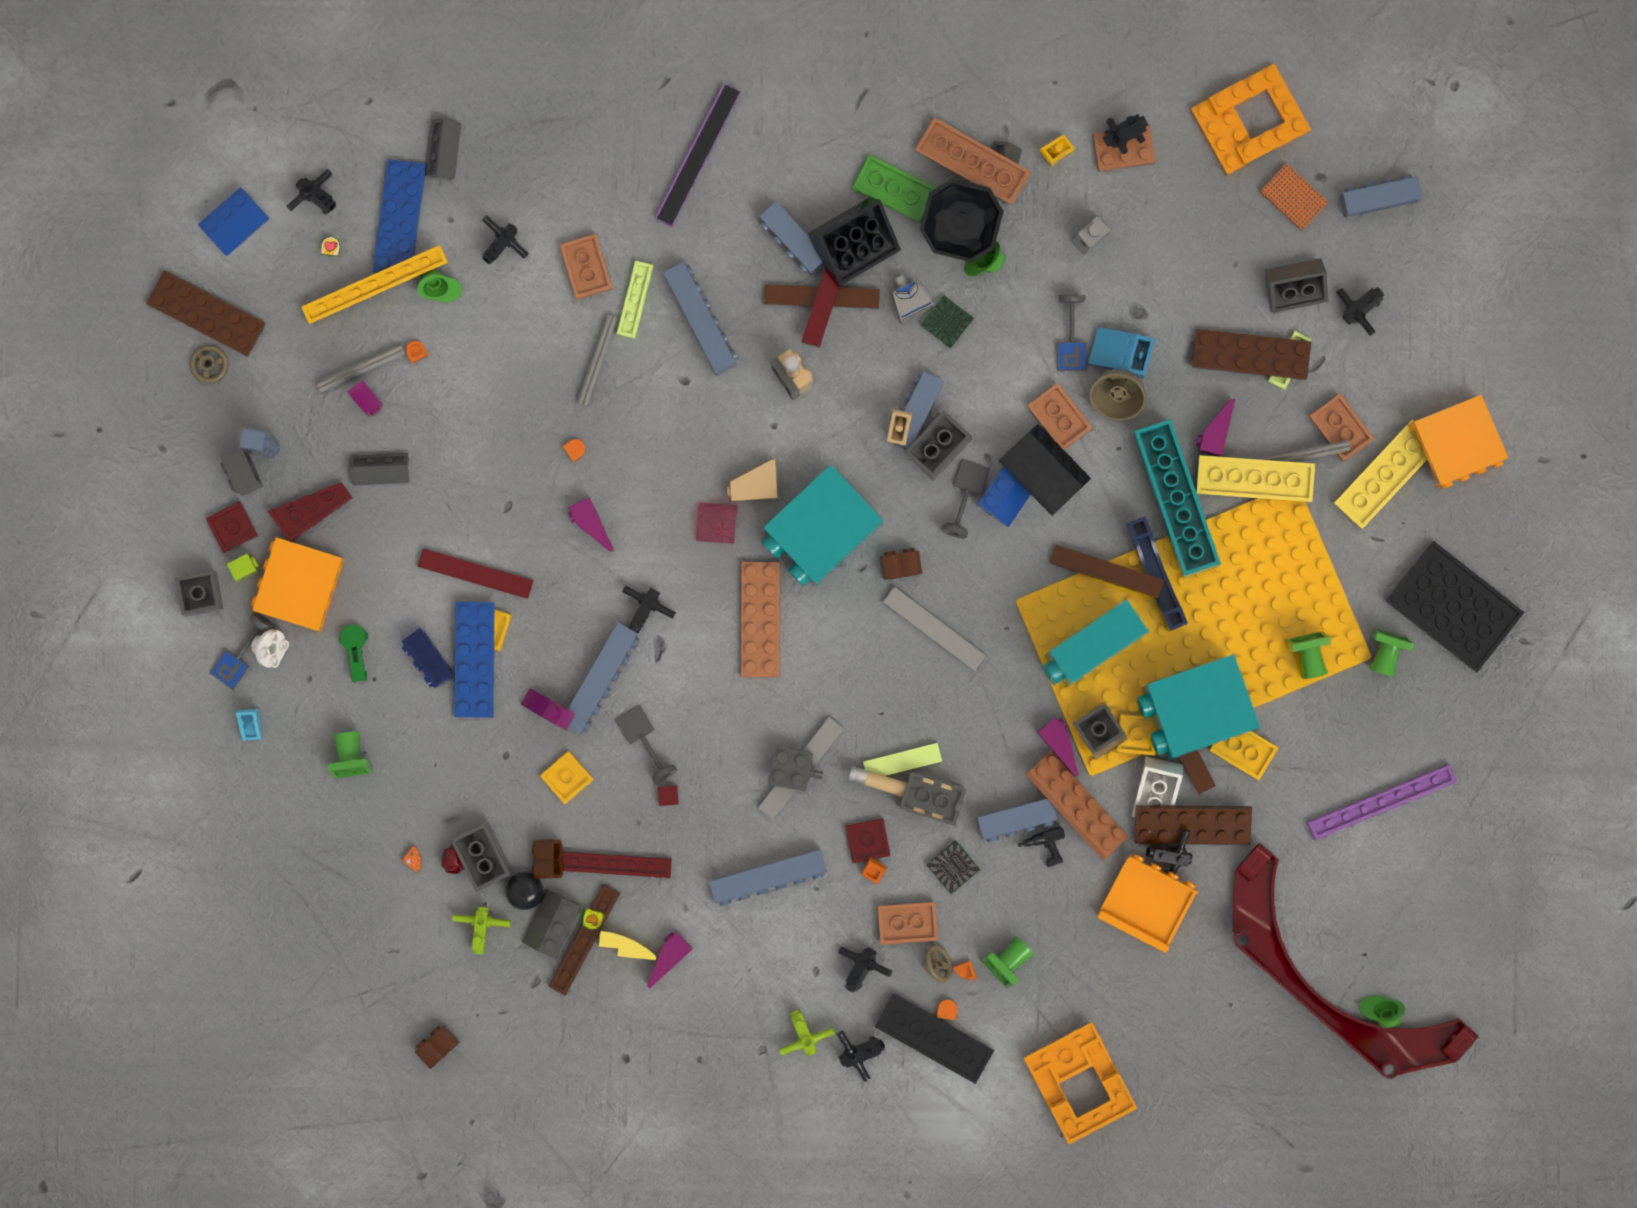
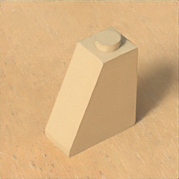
(755, 485)

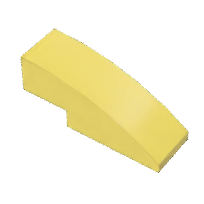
(626, 946)

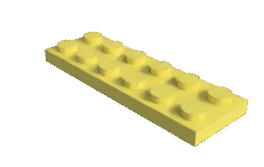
(1255, 478)
(1382, 478)

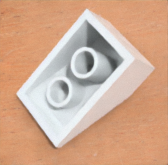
(1158, 783)

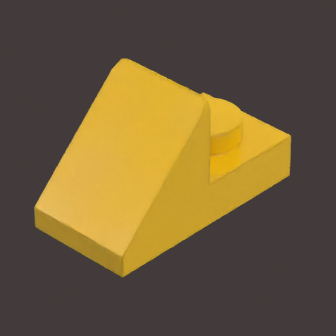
(1057, 150)

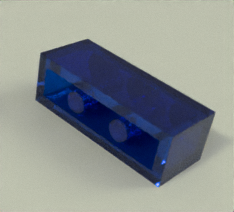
(427, 658)

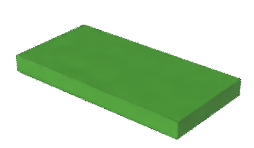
(893, 187)

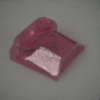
(716, 523)

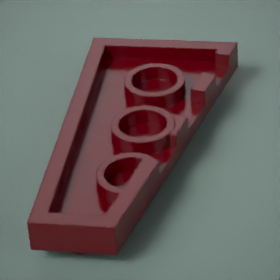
(302, 514)

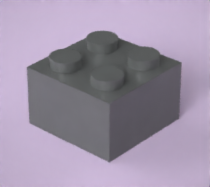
(241, 472)
(199, 593)
(1100, 731)

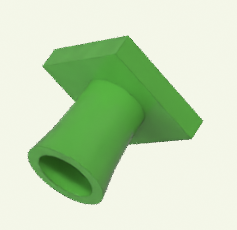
(1388, 651)
(1310, 653)
(349, 758)
(1008, 961)

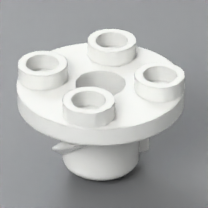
(270, 648)

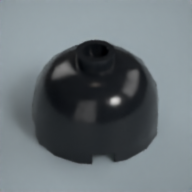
(524, 891)

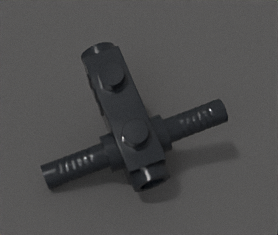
(1119, 134)
(313, 193)
(503, 238)
(1357, 310)
(649, 602)
(1174, 856)
(864, 963)
(855, 1055)

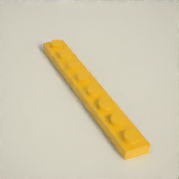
(374, 284)

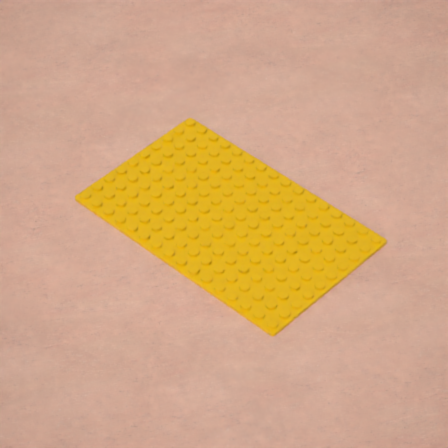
(1268, 589)

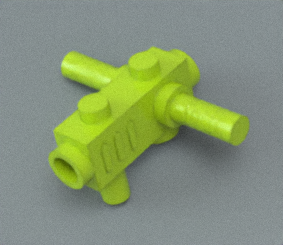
(480, 921)
(806, 1040)

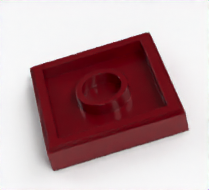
(232, 527)
(868, 840)

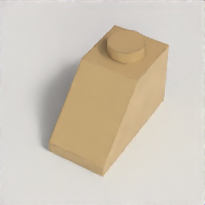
(899, 427)

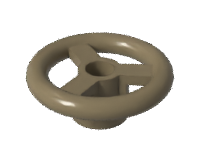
(203, 359)
(934, 964)

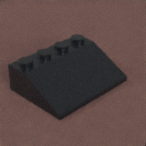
(855, 240)
(1044, 469)

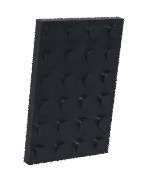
(1455, 606)

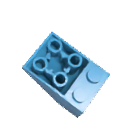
(1121, 351)

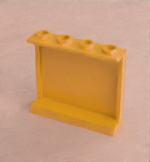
(1460, 441)
(297, 584)
(1147, 902)

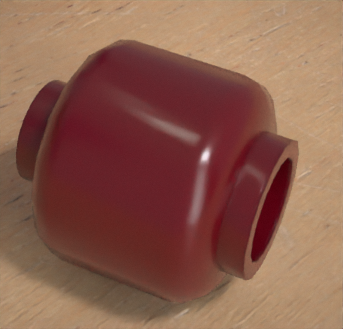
(451, 861)

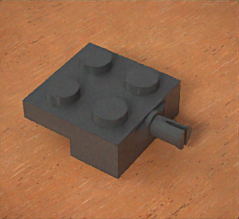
(792, 769)

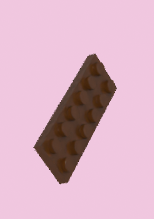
(206, 313)
(1251, 354)
(1206, 824)

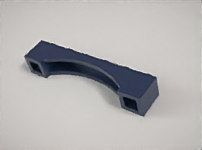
(1152, 565)

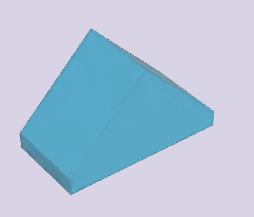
(249, 724)

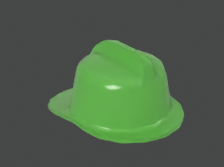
(988, 262)
(438, 287)
(1383, 1010)

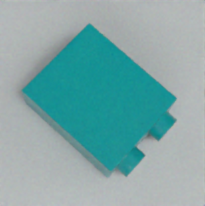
(821, 527)
(1094, 644)
(1198, 708)

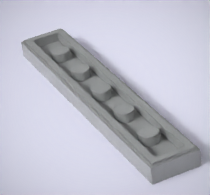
(934, 628)
(817, 746)

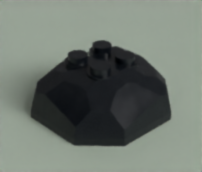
(961, 220)

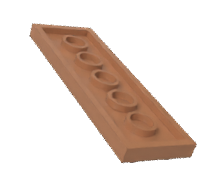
(973, 161)
(760, 619)
(1076, 805)

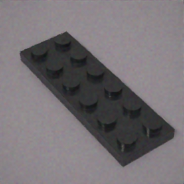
(934, 1038)

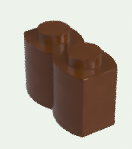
(901, 564)
(547, 859)
(437, 1046)

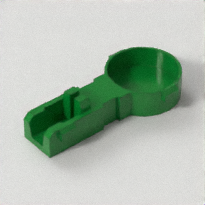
(352, 637)

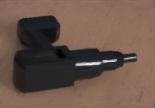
(1047, 838)

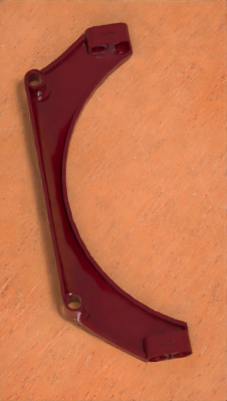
(1407, 1047)

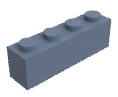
(1381, 197)
(792, 237)
(920, 404)
(259, 443)
(1016, 818)

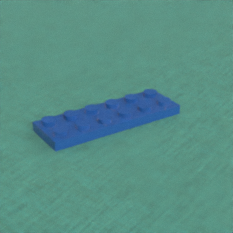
(399, 213)
(474, 659)

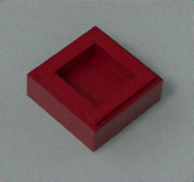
(668, 795)

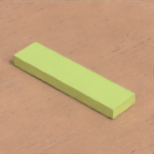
(635, 299)
(904, 760)

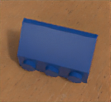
(233, 221)
(1004, 498)

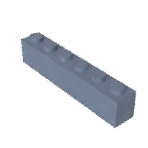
(698, 315)
(601, 675)
(768, 876)

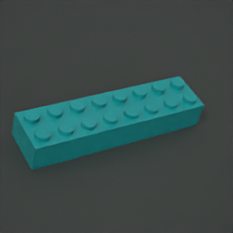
(1176, 499)

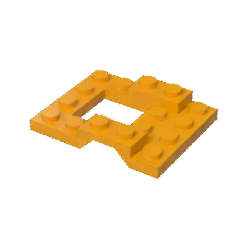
(1226, 131)
(1066, 1059)

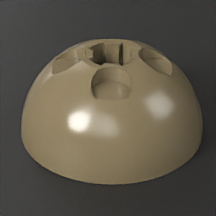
(1118, 395)

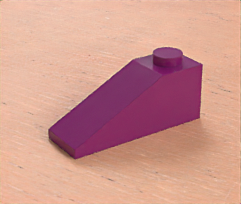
(365, 398)
(1214, 436)
(588, 520)
(548, 709)
(1058, 740)
(671, 953)

